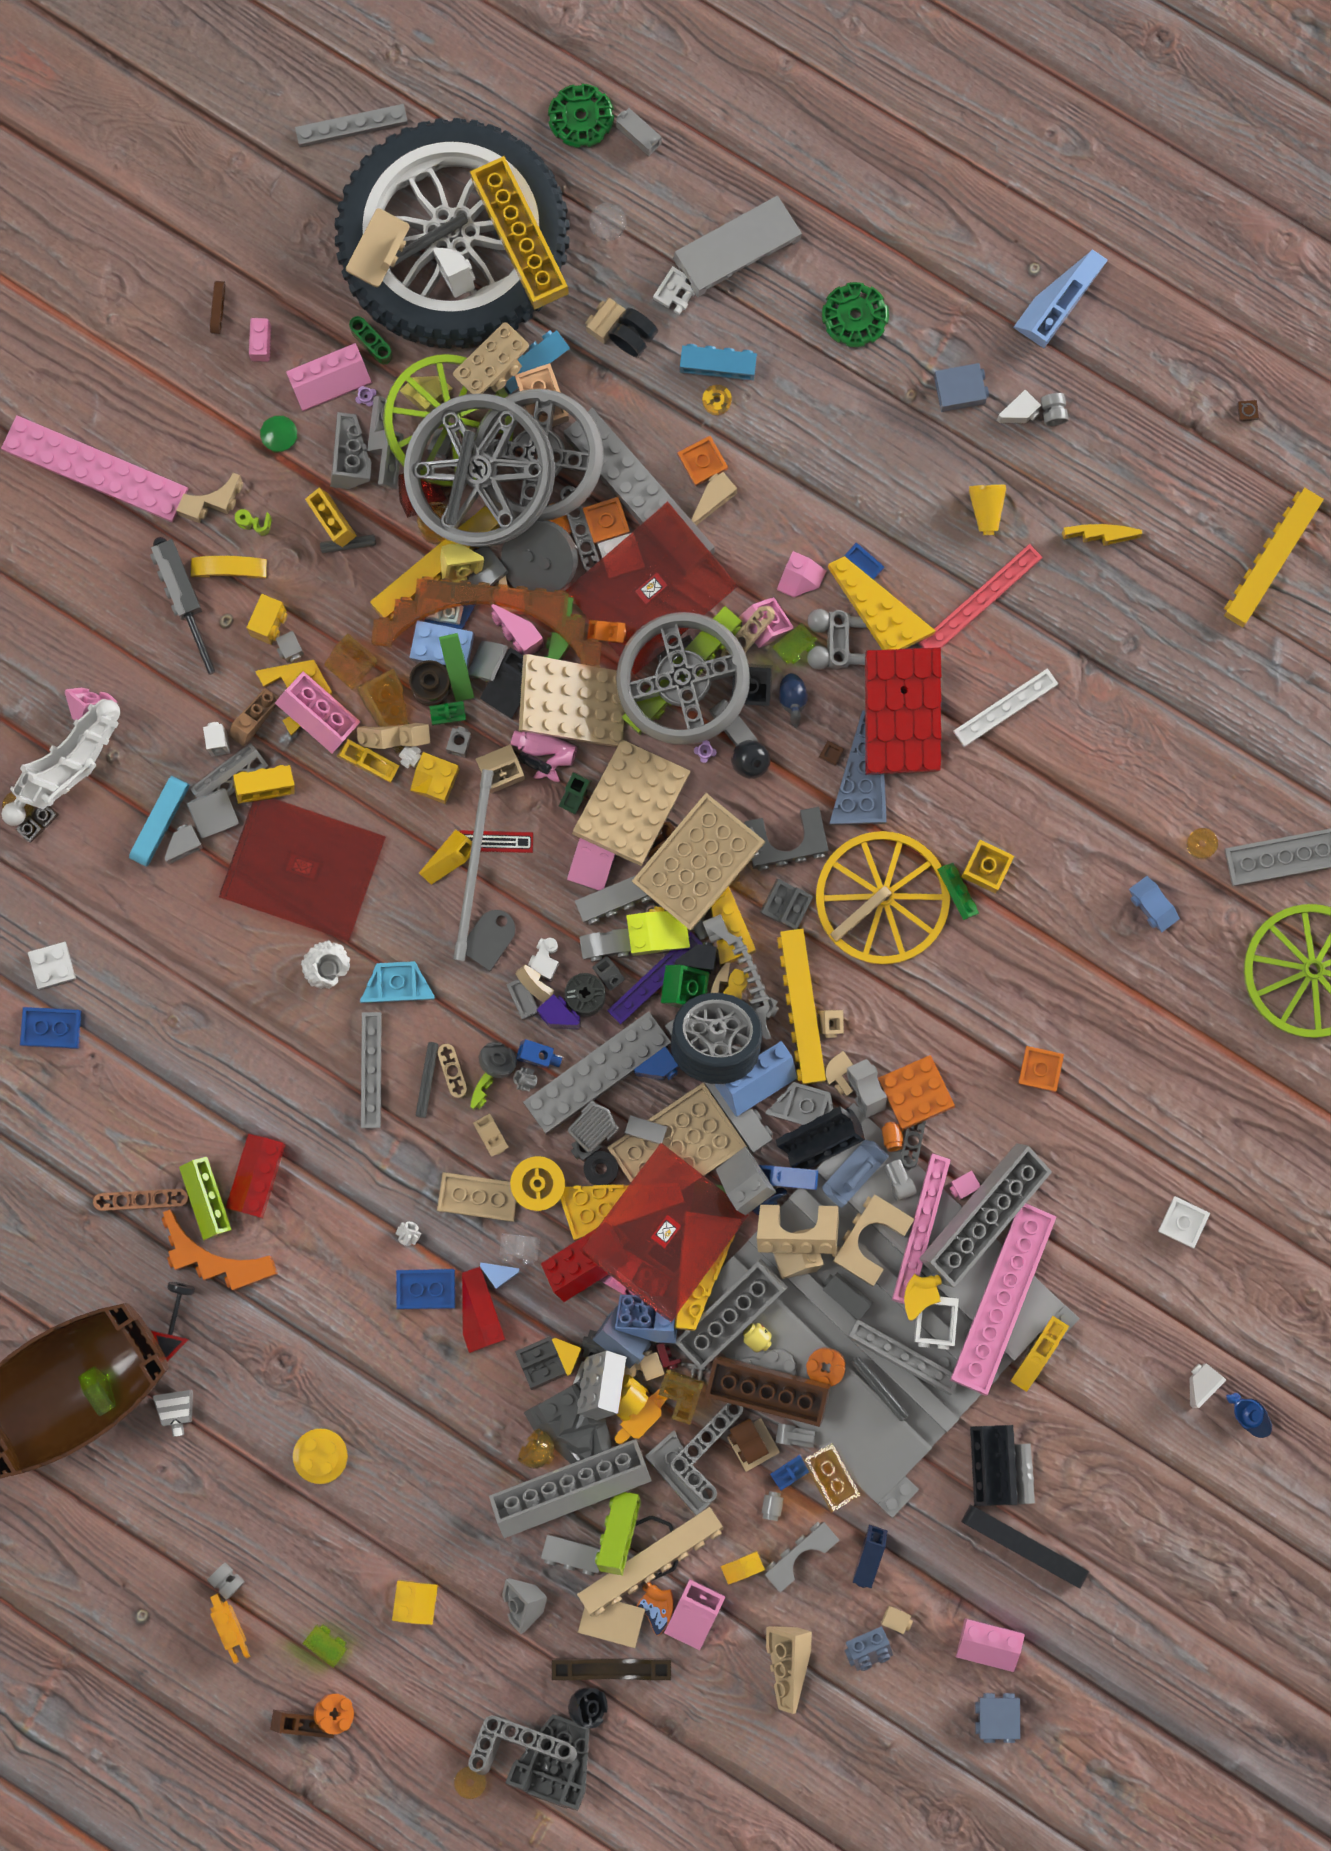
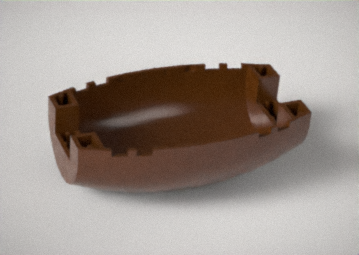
(40, 1390)

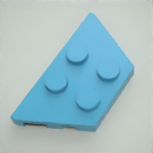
(396, 983)

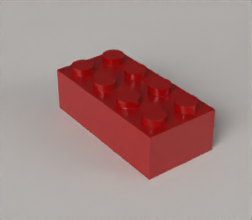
(571, 1270)

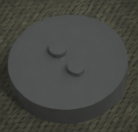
(540, 557)

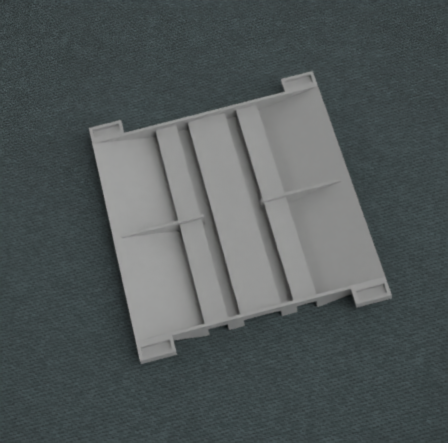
(804, 1318)

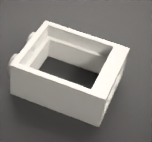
(942, 1344)

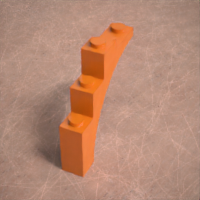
(187, 1253)

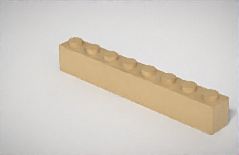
(651, 1561)

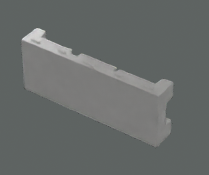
(737, 245)

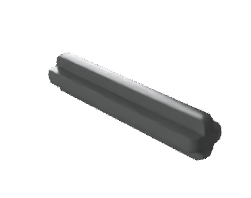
(357, 542)

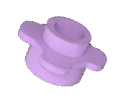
(365, 391)
(705, 756)

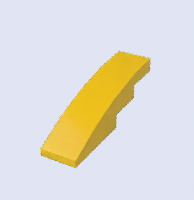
(1108, 533)

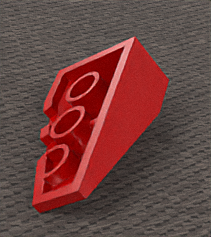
(480, 1317)

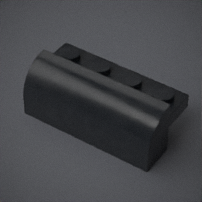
(822, 1138)
(993, 1465)

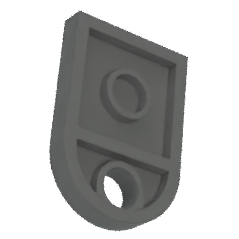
(488, 940)

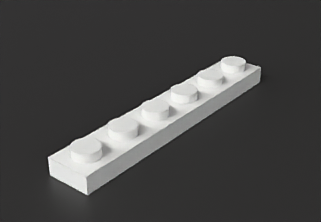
(1005, 708)

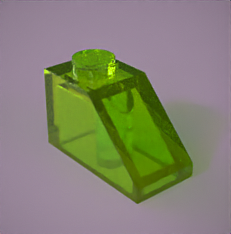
(97, 1390)

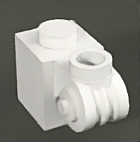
(542, 962)

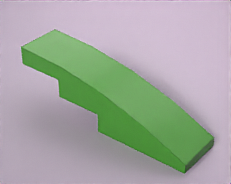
(456, 667)

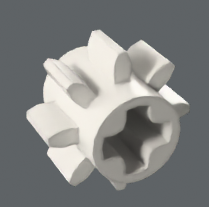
(410, 756)
(408, 1233)

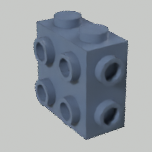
(868, 1649)
(998, 1717)

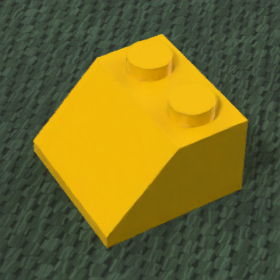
(414, 1602)

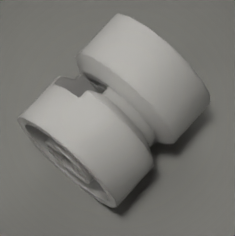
(1054, 409)
(225, 1580)

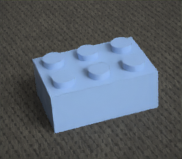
(427, 643)

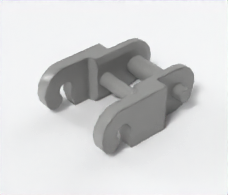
(693, 1366)

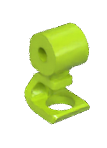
(246, 521)

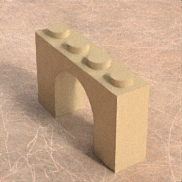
(876, 1212)
(817, 1240)

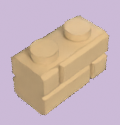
(604, 319)

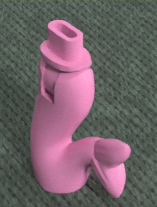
(542, 745)

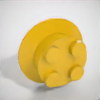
(537, 1183)
(320, 1456)

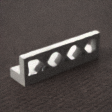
(225, 771)

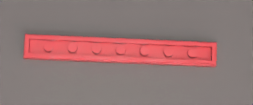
(982, 598)

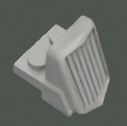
(593, 1126)

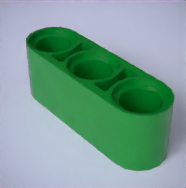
(368, 332)

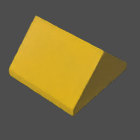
(568, 1354)

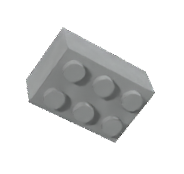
(601, 1385)

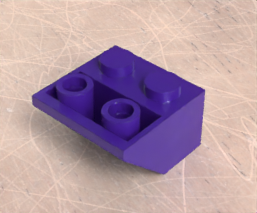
(557, 1015)

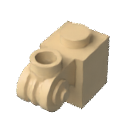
(649, 1366)

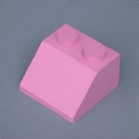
(775, 630)

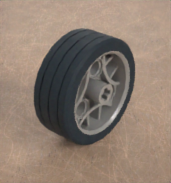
(713, 1017)

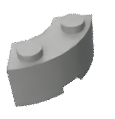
(600, 945)
(864, 1080)

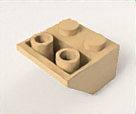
(505, 767)

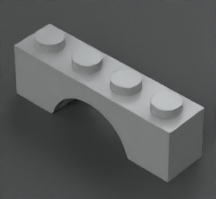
(819, 1539)

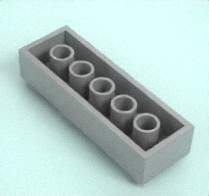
(731, 1314)

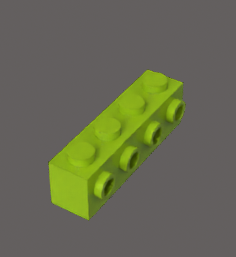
(205, 1198)
(618, 1533)

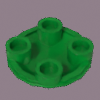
(278, 433)

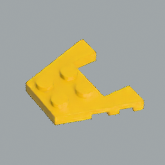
(288, 674)

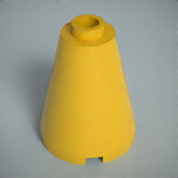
(987, 506)

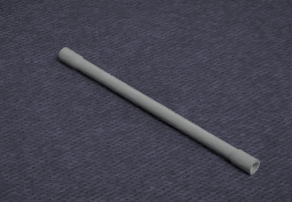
(485, 786)

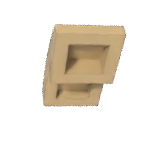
(722, 978)
(531, 982)

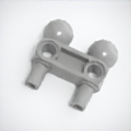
(837, 639)

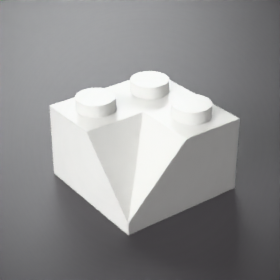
(455, 270)

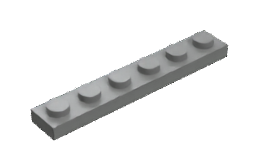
(351, 125)
(371, 1070)
(902, 1356)

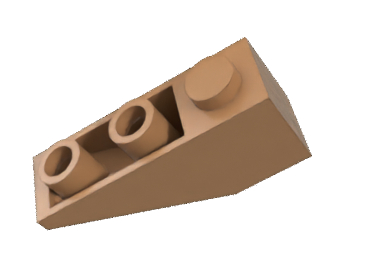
(253, 717)

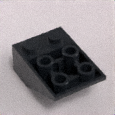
(505, 689)

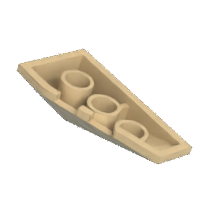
(790, 1657)

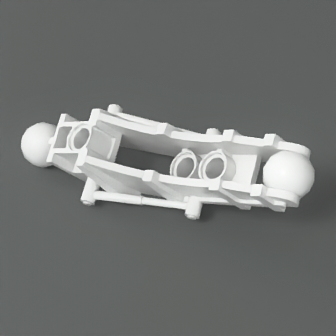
(65, 765)

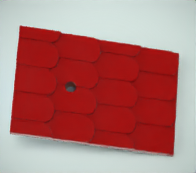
(902, 711)

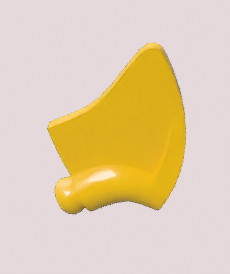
(920, 1294)

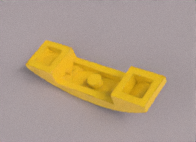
(229, 566)

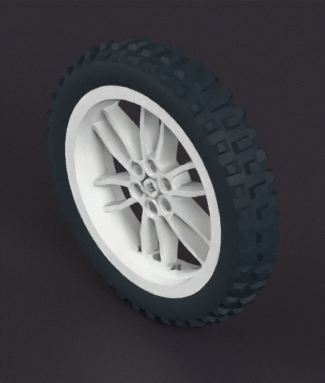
(411, 158)

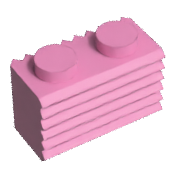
(259, 339)

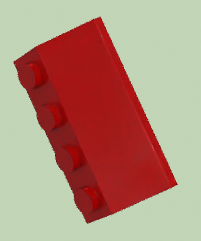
(255, 1175)

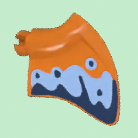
(658, 1606)

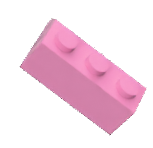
(990, 1645)

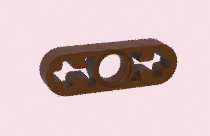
(217, 307)

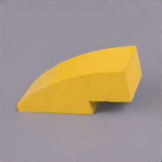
(367, 760)

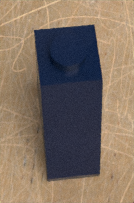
(870, 1556)

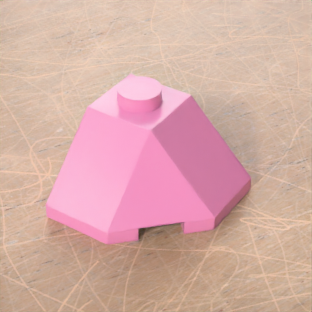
(800, 576)
(80, 698)

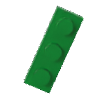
(958, 891)

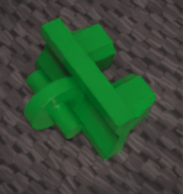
(447, 713)

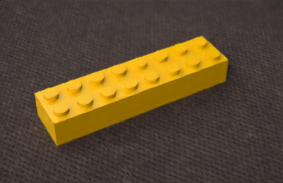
(519, 232)

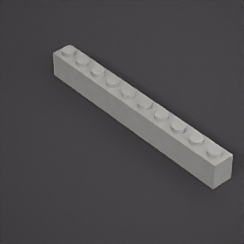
(614, 898)

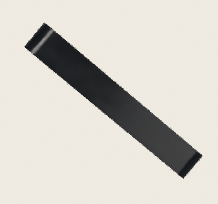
(1025, 1546)

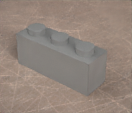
(570, 1554)

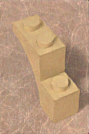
(222, 500)
(392, 736)

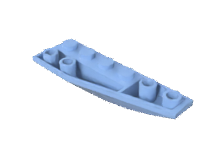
(1056, 301)

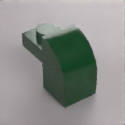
(575, 792)

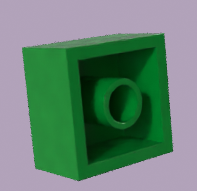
(683, 984)

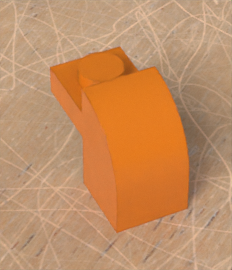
(606, 631)

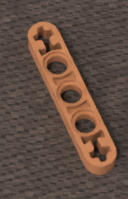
(131, 1200)

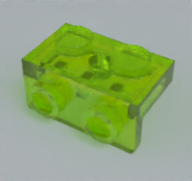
(794, 644)
(325, 1645)

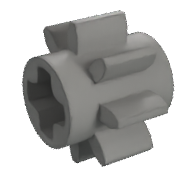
(525, 1079)

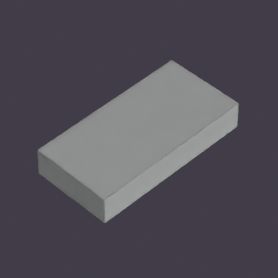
(523, 999)

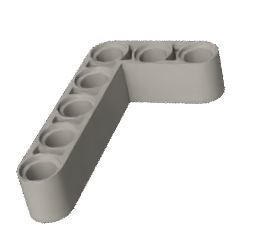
(702, 1447)
(521, 1734)

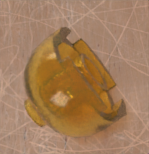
(537, 1451)

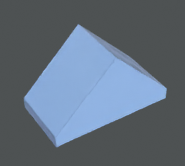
(499, 1274)

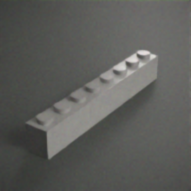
(747, 1123)

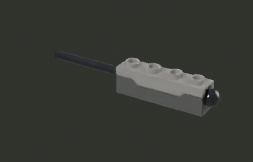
(180, 590)

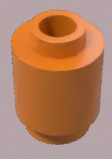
(892, 1136)

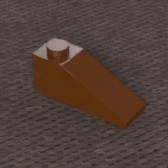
(296, 1723)

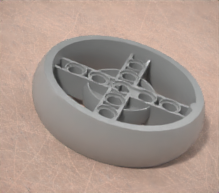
(590, 463)
(631, 692)

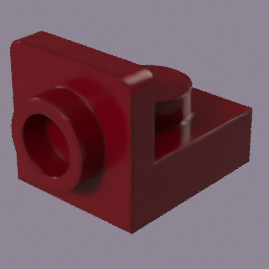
(664, 1355)

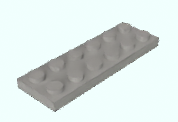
(1279, 857)

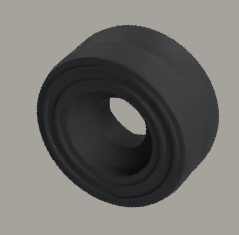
(604, 1158)

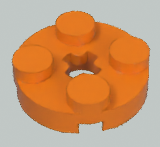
(828, 1356)
(342, 1721)

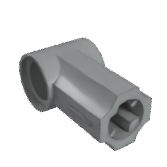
(901, 1185)
(791, 1435)

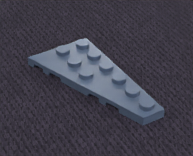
(860, 795)

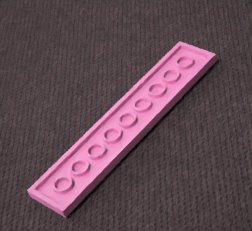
(94, 468)
(1003, 1299)

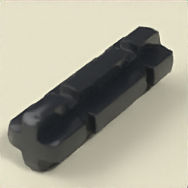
(534, 763)

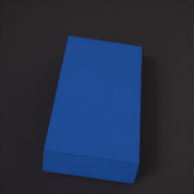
(864, 561)

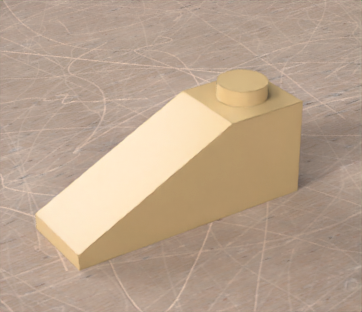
(716, 494)

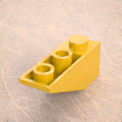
(449, 856)

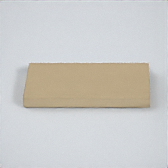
(476, 1197)

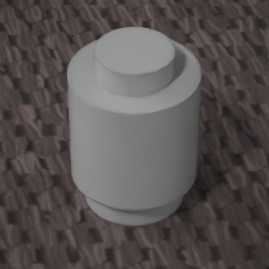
(772, 1506)

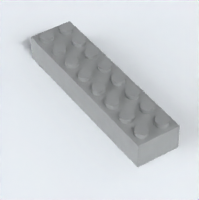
(596, 1073)
(985, 1215)
(569, 1488)

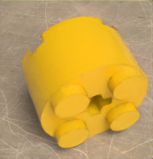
(632, 1398)

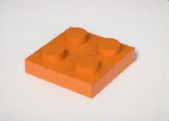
(702, 460)
(606, 520)
(1040, 1069)

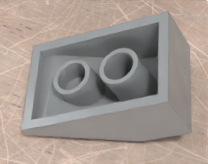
(744, 1181)

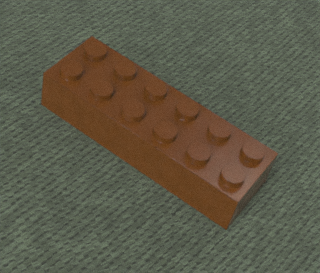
(768, 1390)

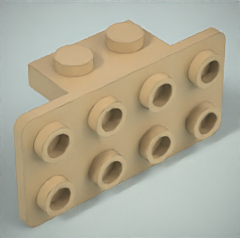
(378, 247)
(492, 361)

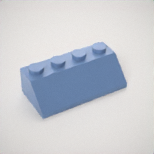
(770, 1074)

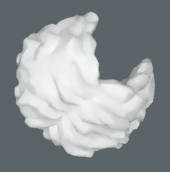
(325, 964)

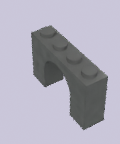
(813, 844)

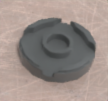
(497, 1060)

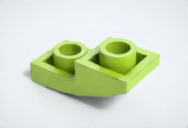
(479, 1096)

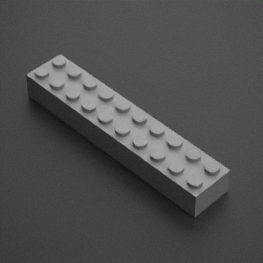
(627, 476)

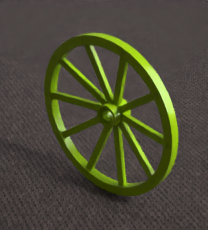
(389, 409)
(1248, 971)

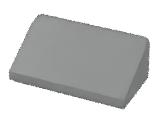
(645, 1130)

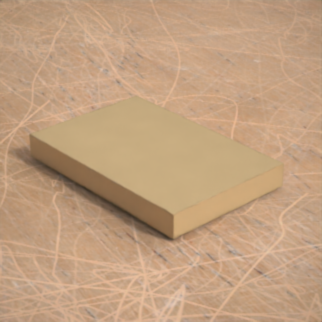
(617, 1624)

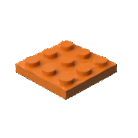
(916, 1092)

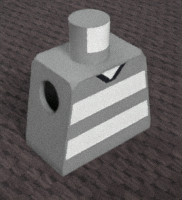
(175, 1410)

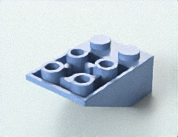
(642, 1321)

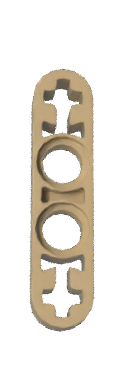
(761, 625)
(861, 913)

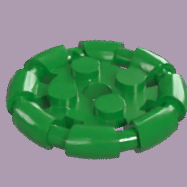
(580, 126)
(855, 325)

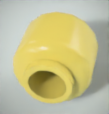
(757, 1337)

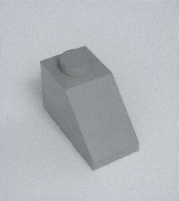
(183, 844)

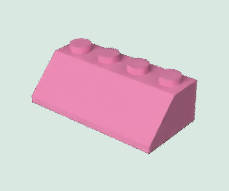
(328, 377)
(317, 712)

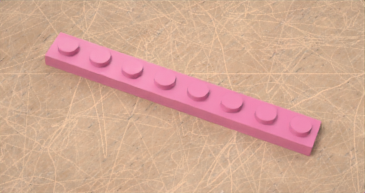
(922, 1223)

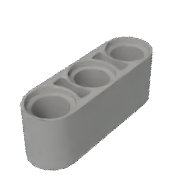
(738, 729)

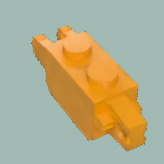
(643, 1420)
(228, 1627)

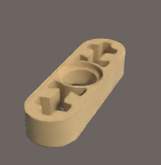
(452, 1056)

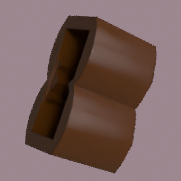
(748, 1441)

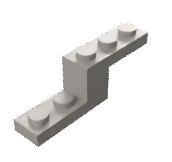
(379, 445)

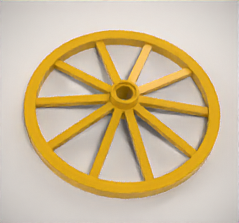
(931, 861)

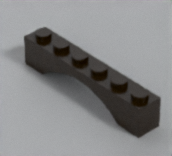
(611, 1668)

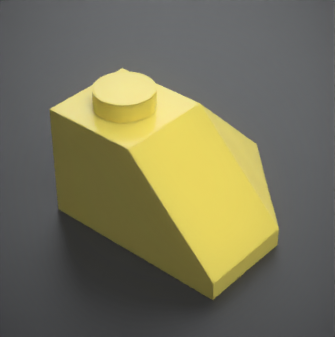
(431, 385)
(459, 562)

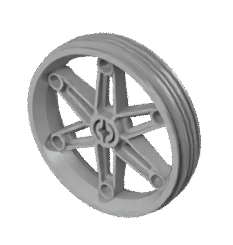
(489, 472)

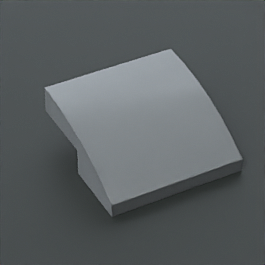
(487, 660)
(212, 813)

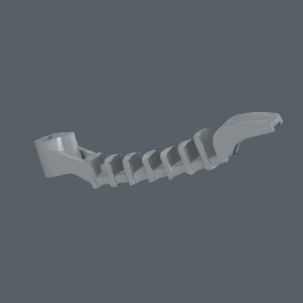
(717, 930)

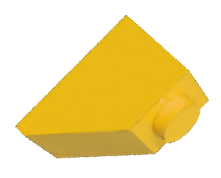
(742, 1567)

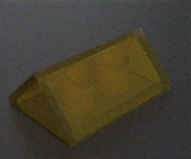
(831, 1477)

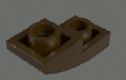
(37, 823)

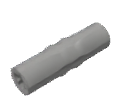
(1024, 1473)

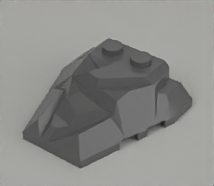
(572, 1434)
(550, 1778)

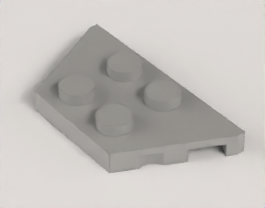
(801, 1104)

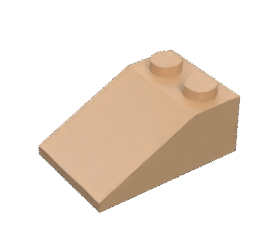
(541, 378)

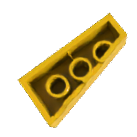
(735, 925)

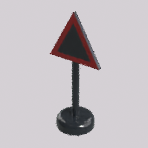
(168, 1342)

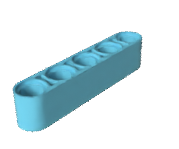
(159, 821)

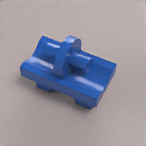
(789, 1472)

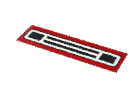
(504, 841)

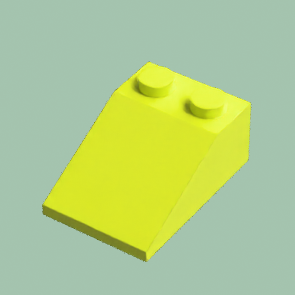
(656, 933)

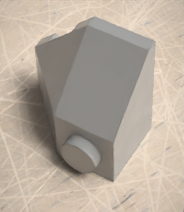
(525, 1603)

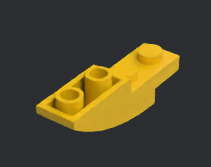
(1039, 1353)

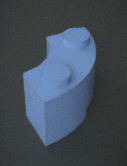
(1154, 904)

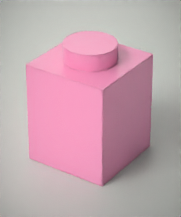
(964, 1185)

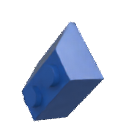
(658, 1066)

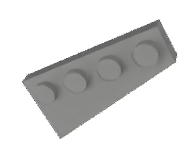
(660, 1459)

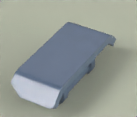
(854, 1172)

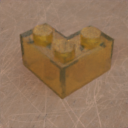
(684, 1391)

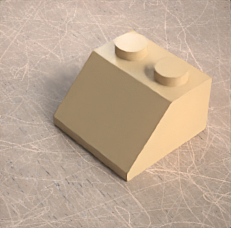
(797, 1263)

